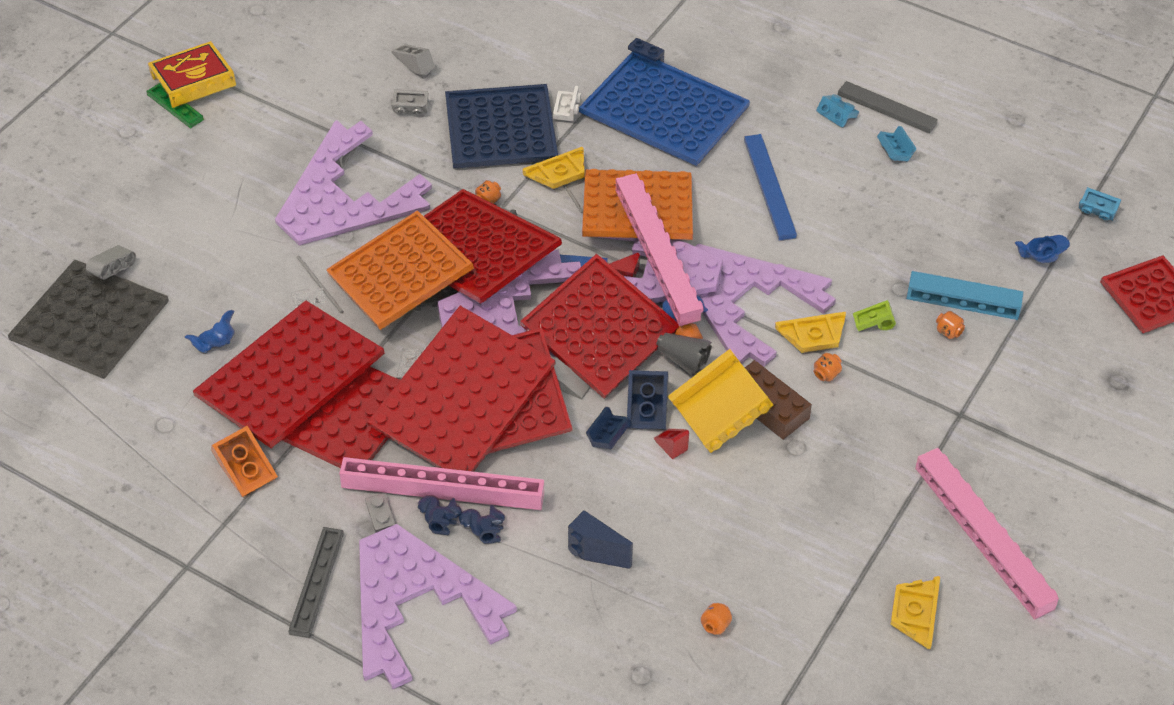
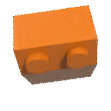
(243, 461)

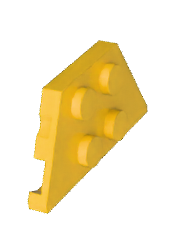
(558, 169)
(813, 332)
(916, 609)

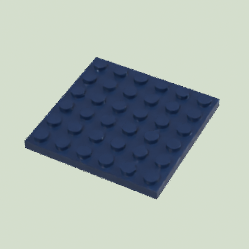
(500, 125)

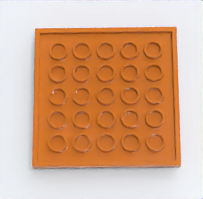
(668, 193)
(399, 269)

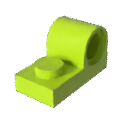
(878, 314)

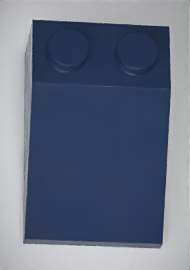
(647, 399)
(598, 542)

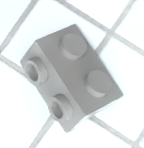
(410, 101)

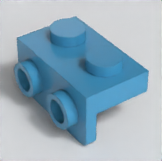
(836, 110)
(897, 144)
(1099, 204)

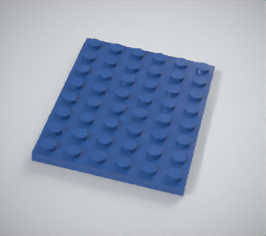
(665, 107)

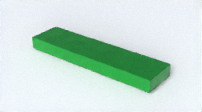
(183, 112)

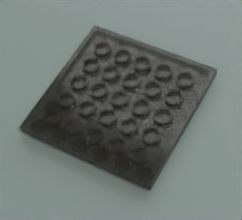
(88, 319)

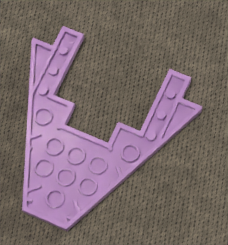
(323, 210)
(700, 265)
(739, 276)
(500, 307)
(400, 568)

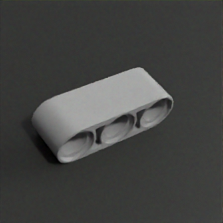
(110, 262)

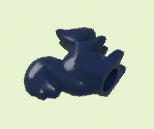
(437, 516)
(483, 526)

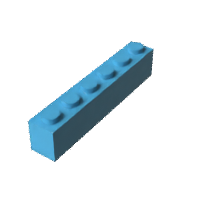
(965, 295)

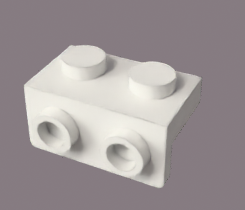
(566, 105)

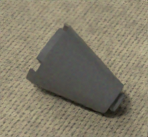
(685, 351)

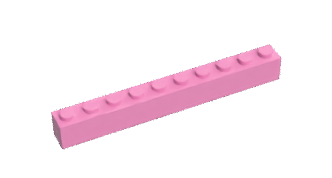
(658, 250)
(442, 483)
(987, 533)

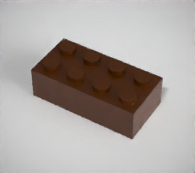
(788, 407)

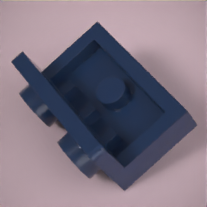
(647, 50)
(607, 429)

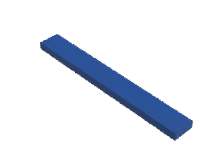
(770, 187)

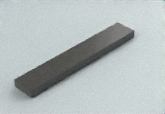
(887, 107)
(316, 582)

